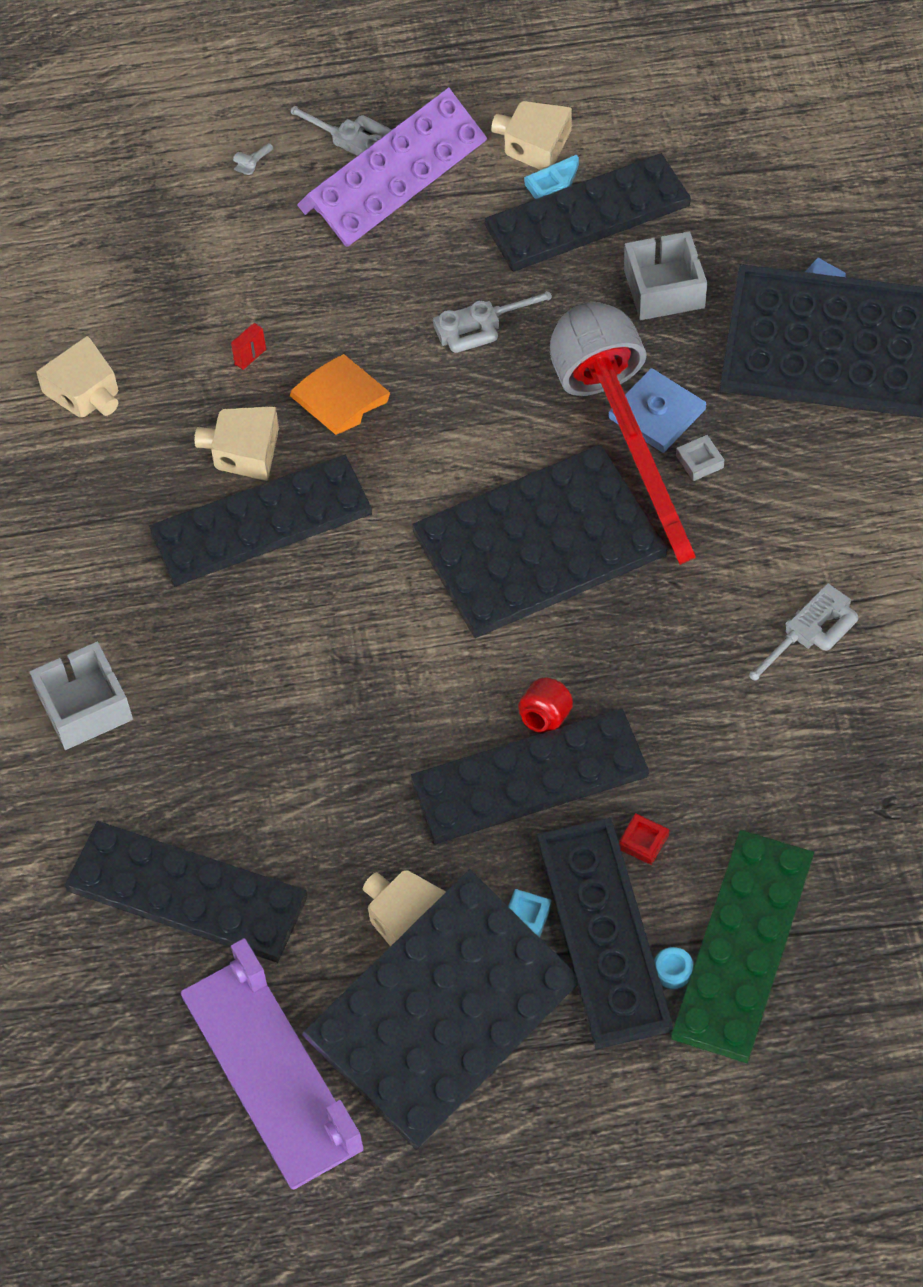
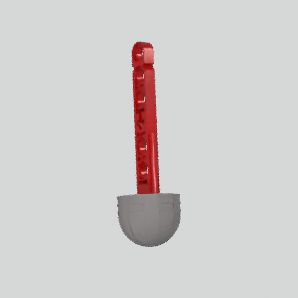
(595, 353)

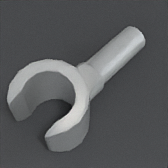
(247, 162)

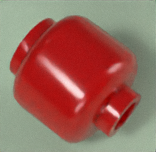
(545, 705)

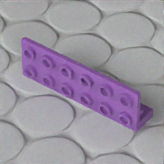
(395, 168)
(271, 1070)

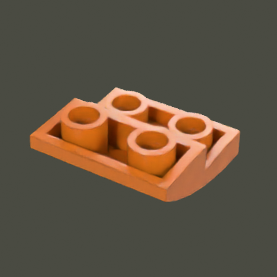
(339, 394)

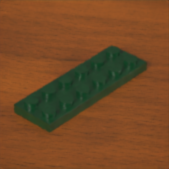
(743, 946)

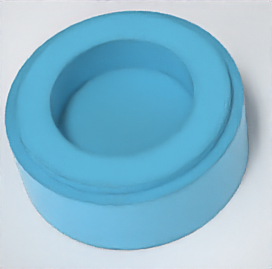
(673, 967)

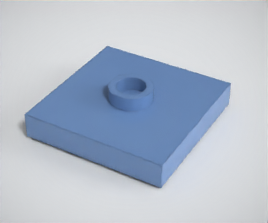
(662, 409)

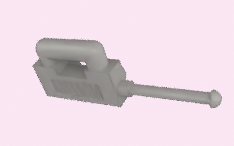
(350, 134)
(478, 316)
(807, 624)

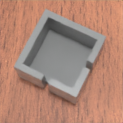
(667, 287)
(86, 704)

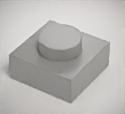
(700, 457)

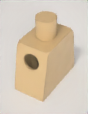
(535, 132)
(80, 380)
(242, 441)
(399, 903)

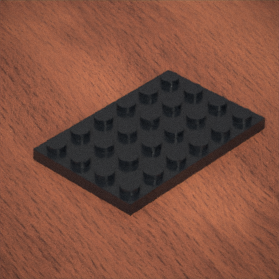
(826, 341)
(538, 540)
(441, 1008)

